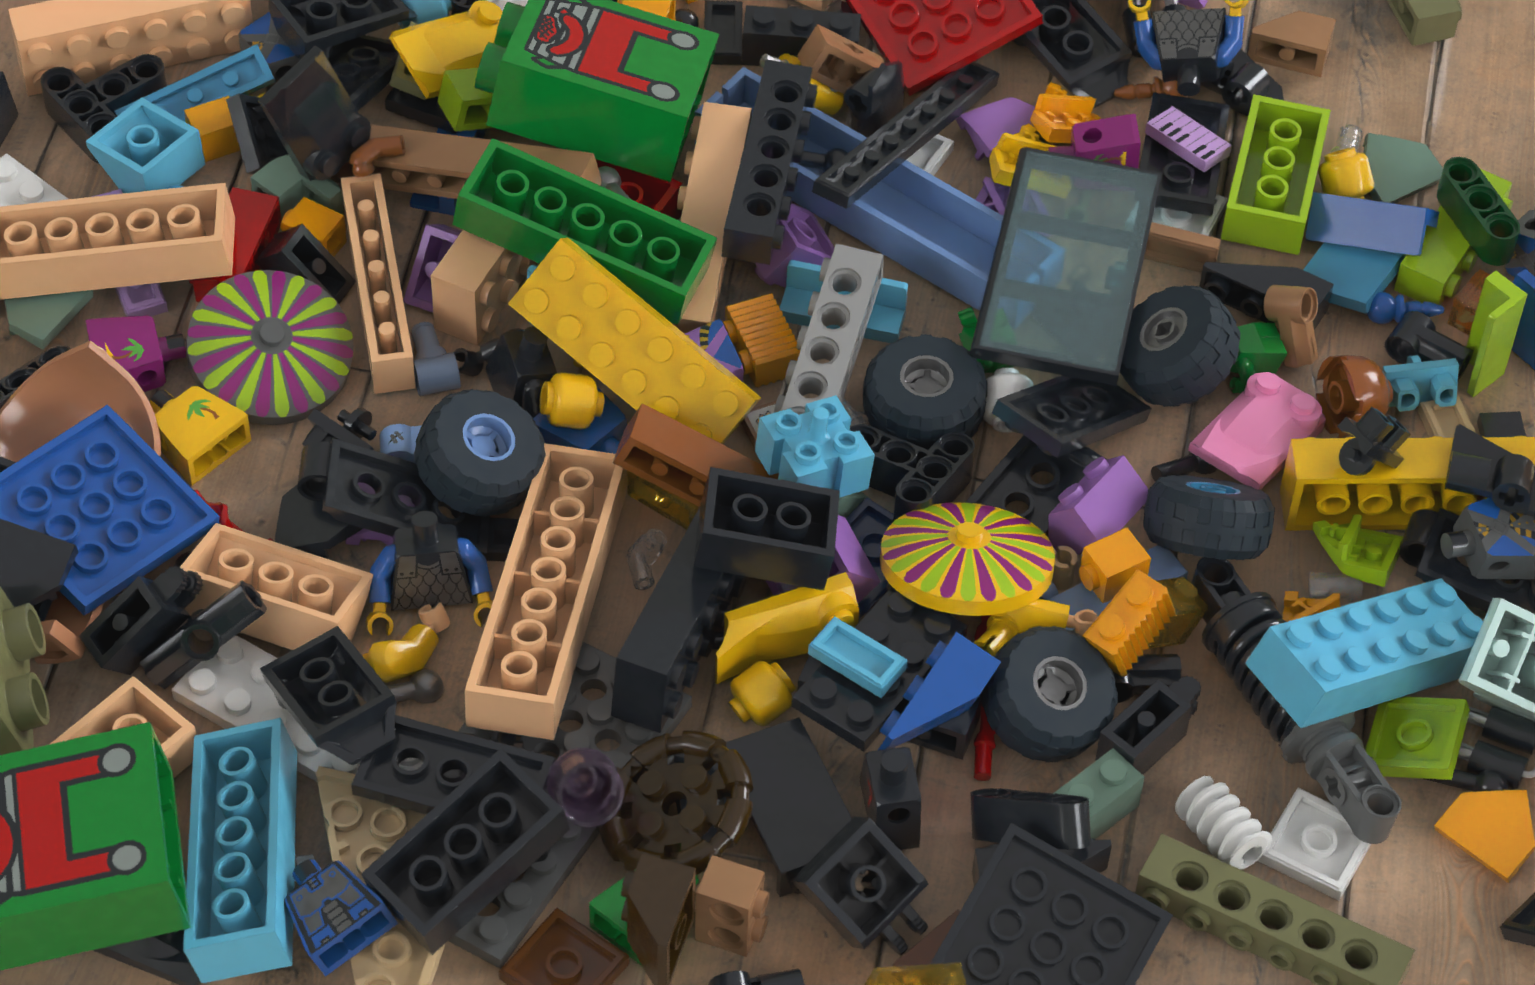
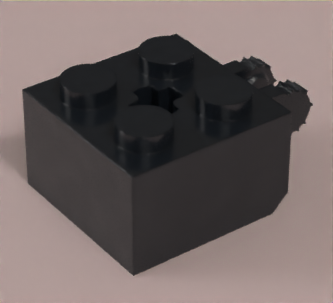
(889, 885)

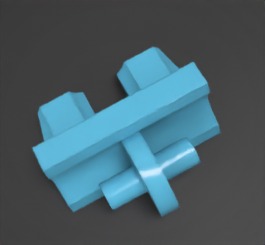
(1423, 382)

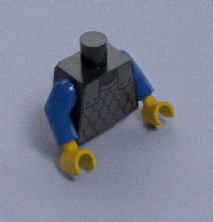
(1189, 43)
(428, 567)

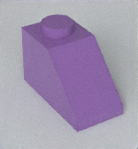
(432, 248)

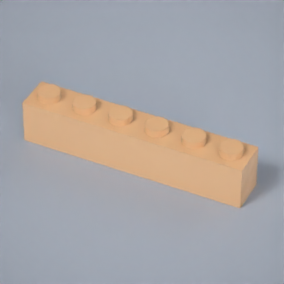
(707, 197)
(378, 284)

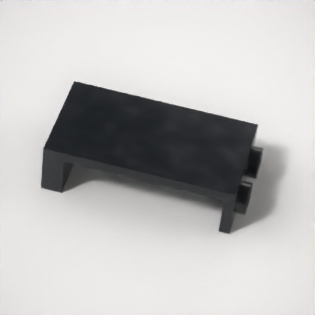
(791, 798)

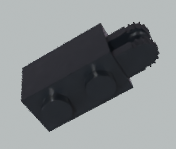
(141, 619)
(1152, 723)

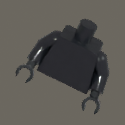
(515, 365)

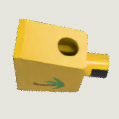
(198, 430)

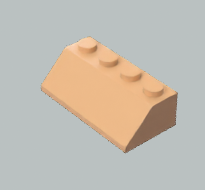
(300, 589)

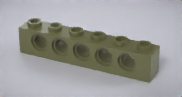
(1261, 904)

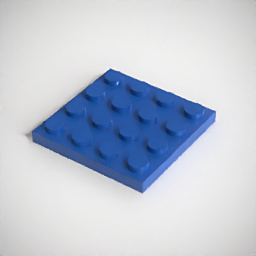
(110, 500)

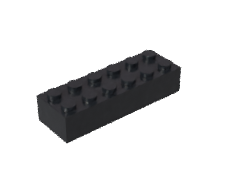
(671, 637)

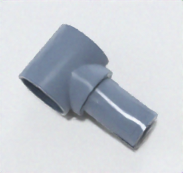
(433, 366)

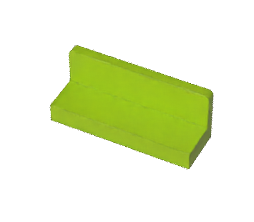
(1494, 330)

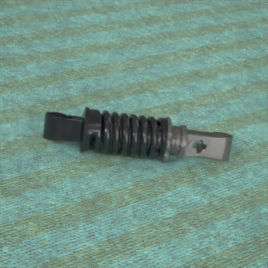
(1328, 748)

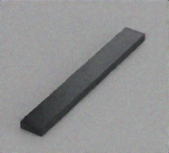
(904, 134)

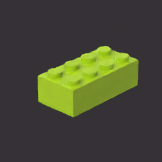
(1275, 174)

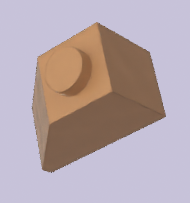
(1293, 42)

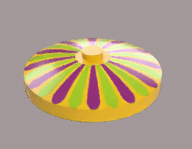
(967, 559)

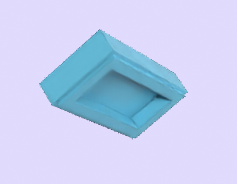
(857, 657)

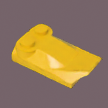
(446, 44)
(782, 625)

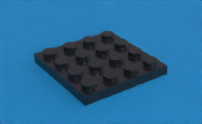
(1050, 922)

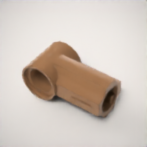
(1293, 313)

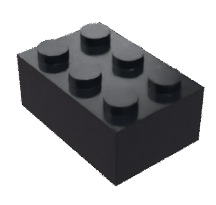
(767, 528)

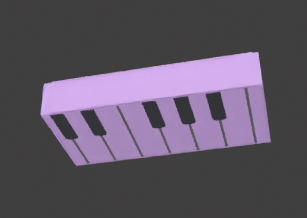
(1188, 139)

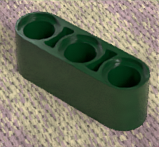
(1478, 211)

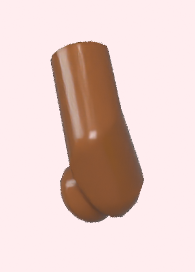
(371, 150)

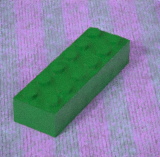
(533, 204)

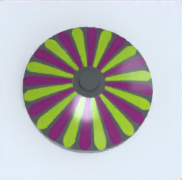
(270, 346)

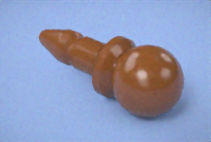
(1146, 90)

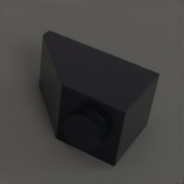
(303, 255)

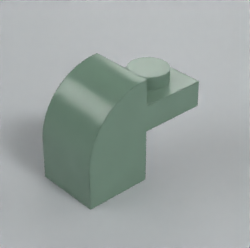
(284, 180)

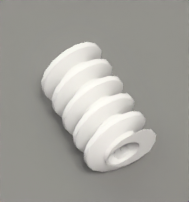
(1222, 823)

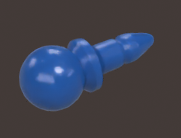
(1386, 308)

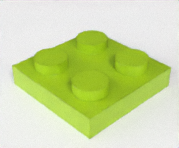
(1418, 736)

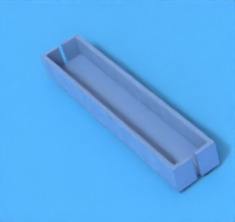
(903, 216)

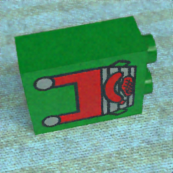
(598, 80)
(88, 846)

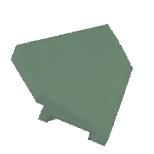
(1399, 167)
(44, 316)

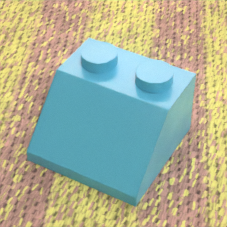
(147, 149)

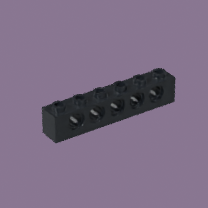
(768, 162)

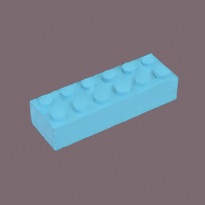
(1366, 652)
(241, 851)

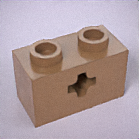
(836, 59)

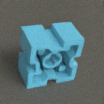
(815, 447)

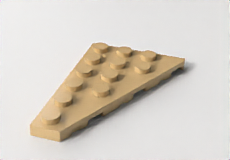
(357, 836)

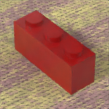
(255, 225)

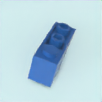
(947, 691)

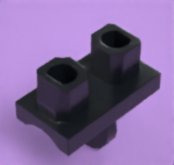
(355, 427)
(1375, 440)

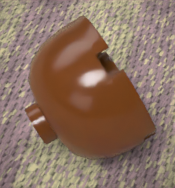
(1350, 389)

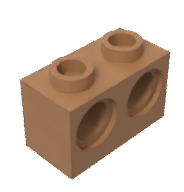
(731, 906)

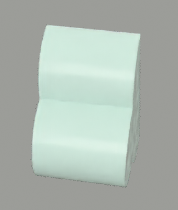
(1504, 660)

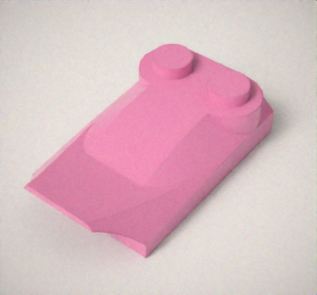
(1256, 429)

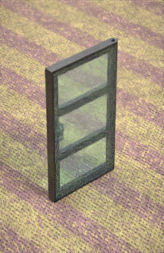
(1066, 266)

